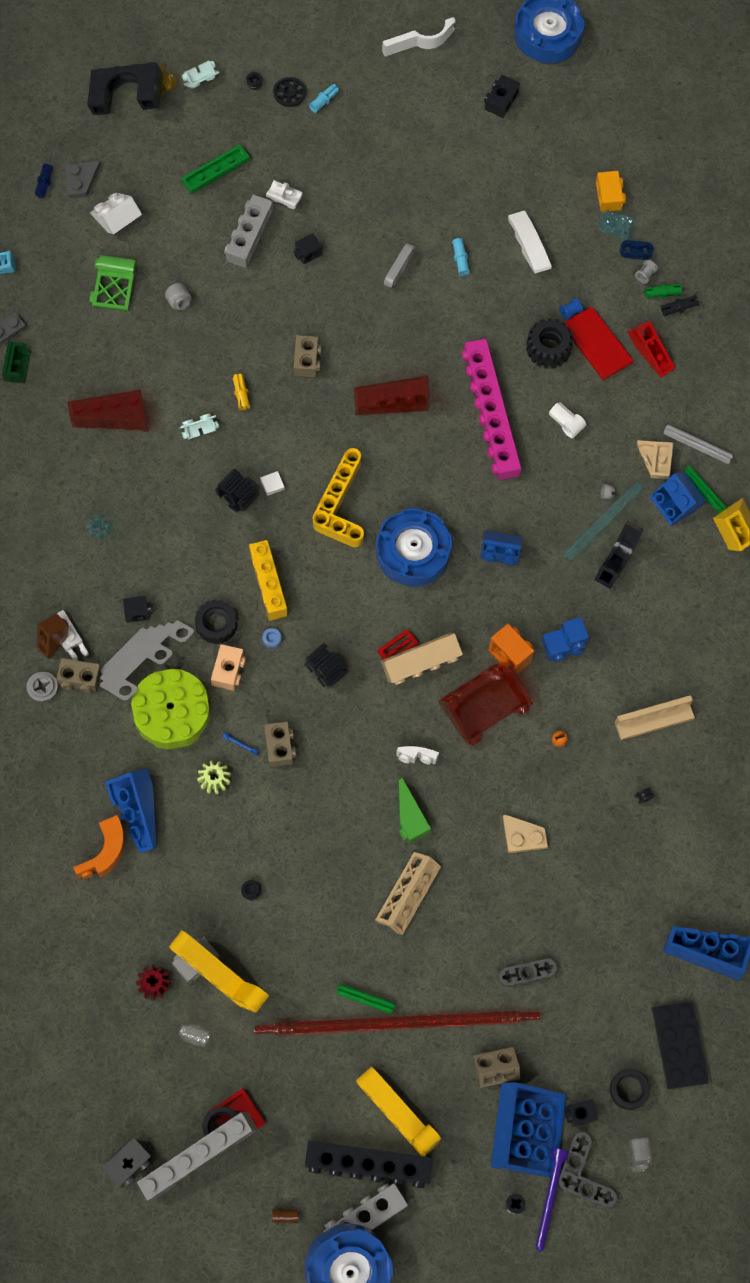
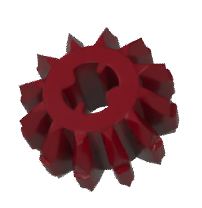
(160, 978)

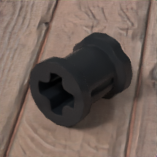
(514, 1197)

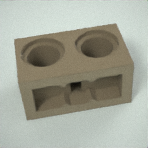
(305, 356)
(80, 670)
(276, 744)
(496, 1067)

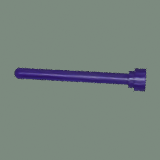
(559, 1157)

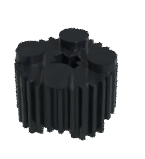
(237, 491)
(326, 666)

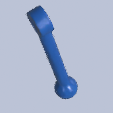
(226, 736)

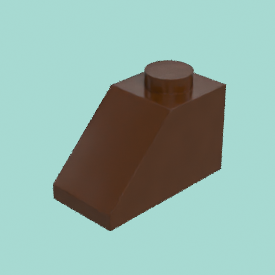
(51, 634)

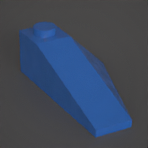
(136, 801)

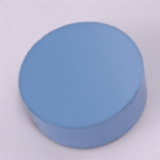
(272, 638)

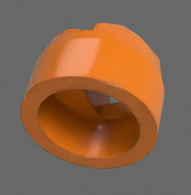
(562, 741)

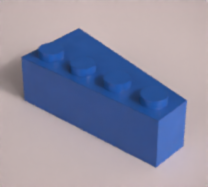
(710, 950)

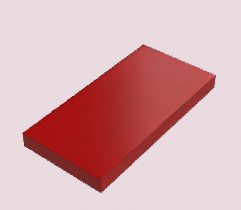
(598, 344)

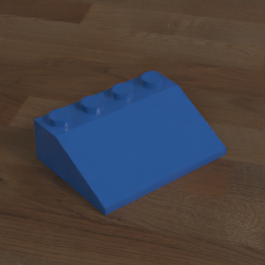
(527, 1129)

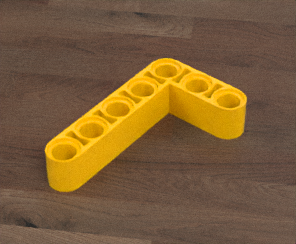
(336, 499)
(241, 992)
(421, 1137)

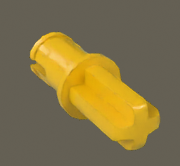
(241, 392)

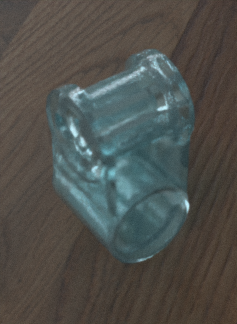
(615, 224)

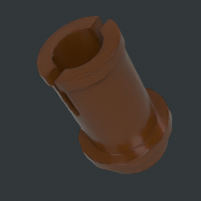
(284, 1216)

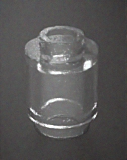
(194, 1034)

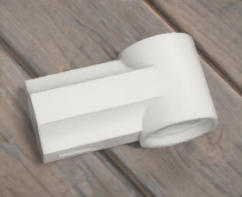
(570, 423)

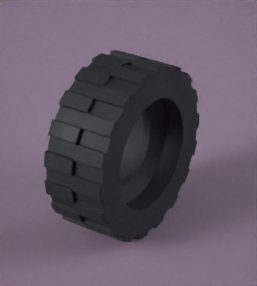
(211, 608)

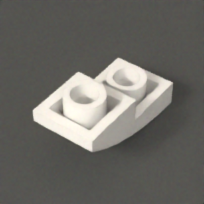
(410, 753)

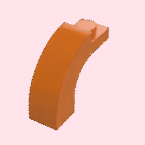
(110, 854)

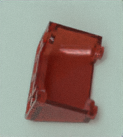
(485, 701)

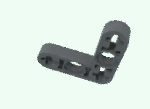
(575, 1174)

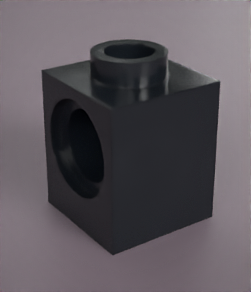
(307, 249)
(136, 609)
(589, 1109)

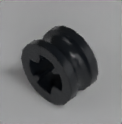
(254, 75)
(644, 795)

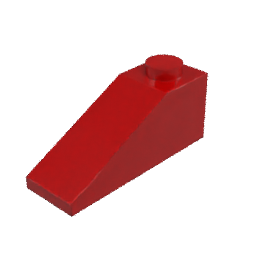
(651, 348)

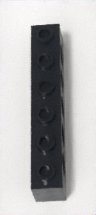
(316, 1150)

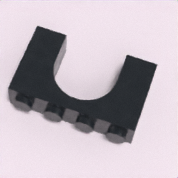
(106, 80)

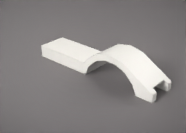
(415, 39)

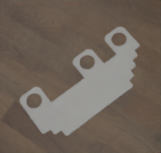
(134, 652)

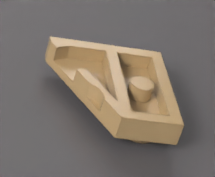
(657, 457)
(523, 836)

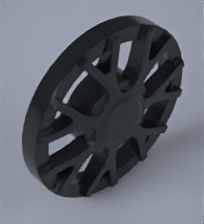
(289, 92)

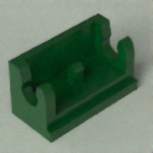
(15, 362)

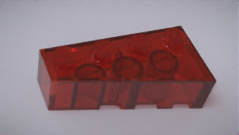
(393, 397)
(110, 412)

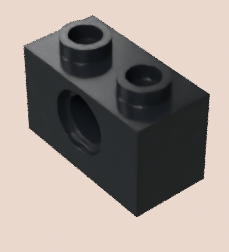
(502, 96)

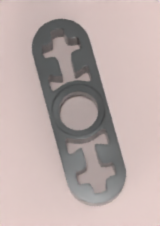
(543, 974)

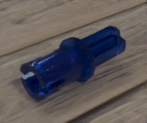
(43, 180)

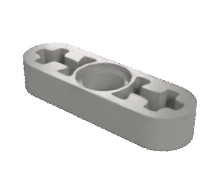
(399, 265)

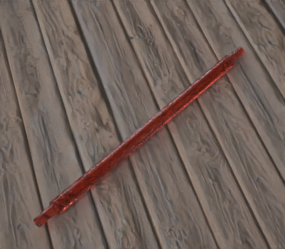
(404, 1022)

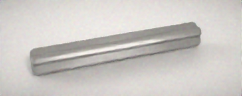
(698, 444)

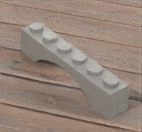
(197, 1155)

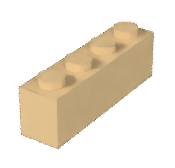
(422, 657)

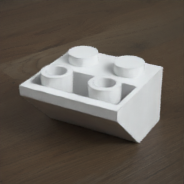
(116, 212)

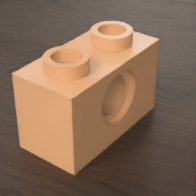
(228, 656)

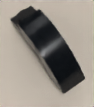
(619, 555)

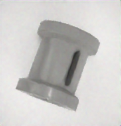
(646, 271)

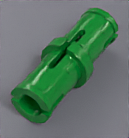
(663, 291)

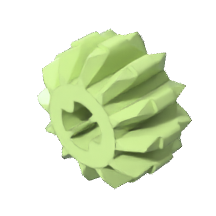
(205, 777)

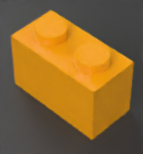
(609, 191)

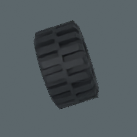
(549, 330)

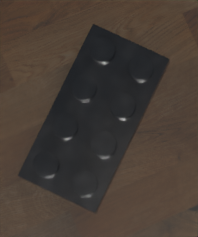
(680, 1045)

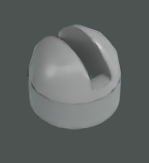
(606, 491)

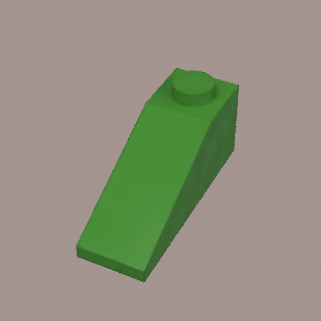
(412, 822)

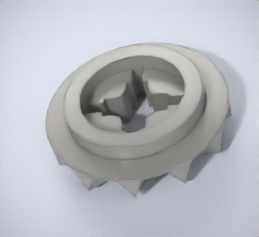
(44, 678)

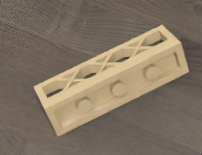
(654, 718)
(412, 893)

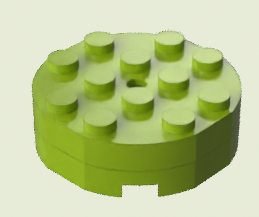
(170, 708)

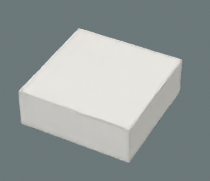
(272, 483)

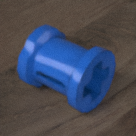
(571, 309)

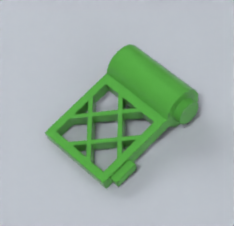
(118, 269)

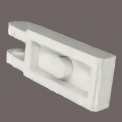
(73, 639)

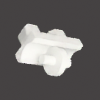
(284, 194)

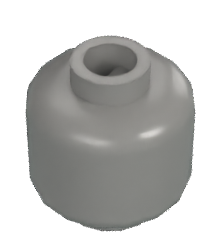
(178, 296)

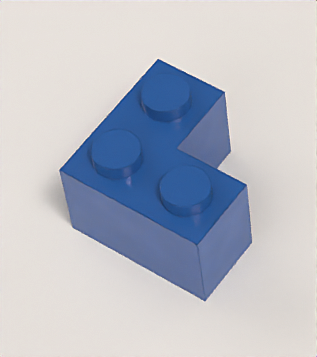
(568, 640)

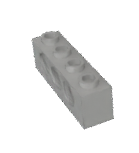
(242, 254)
(389, 1193)

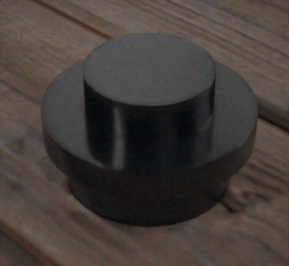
(251, 890)

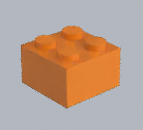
(510, 648)

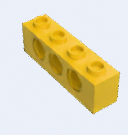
(268, 580)

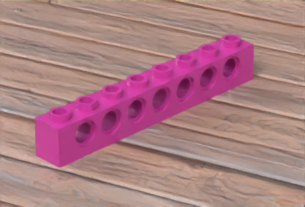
(480, 351)

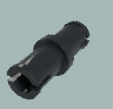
(679, 305)

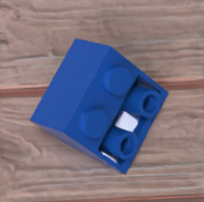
(677, 498)
(501, 548)

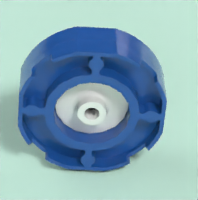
(549, 29)
(413, 547)
(347, 1256)

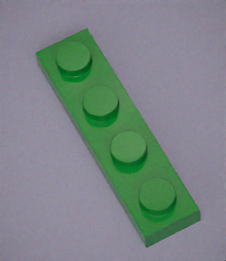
(215, 169)

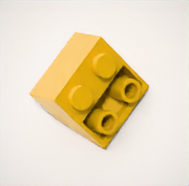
(735, 525)

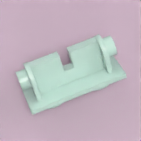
(206, 73)
(191, 427)

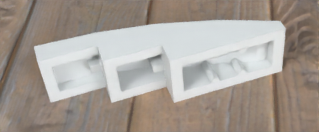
(529, 241)

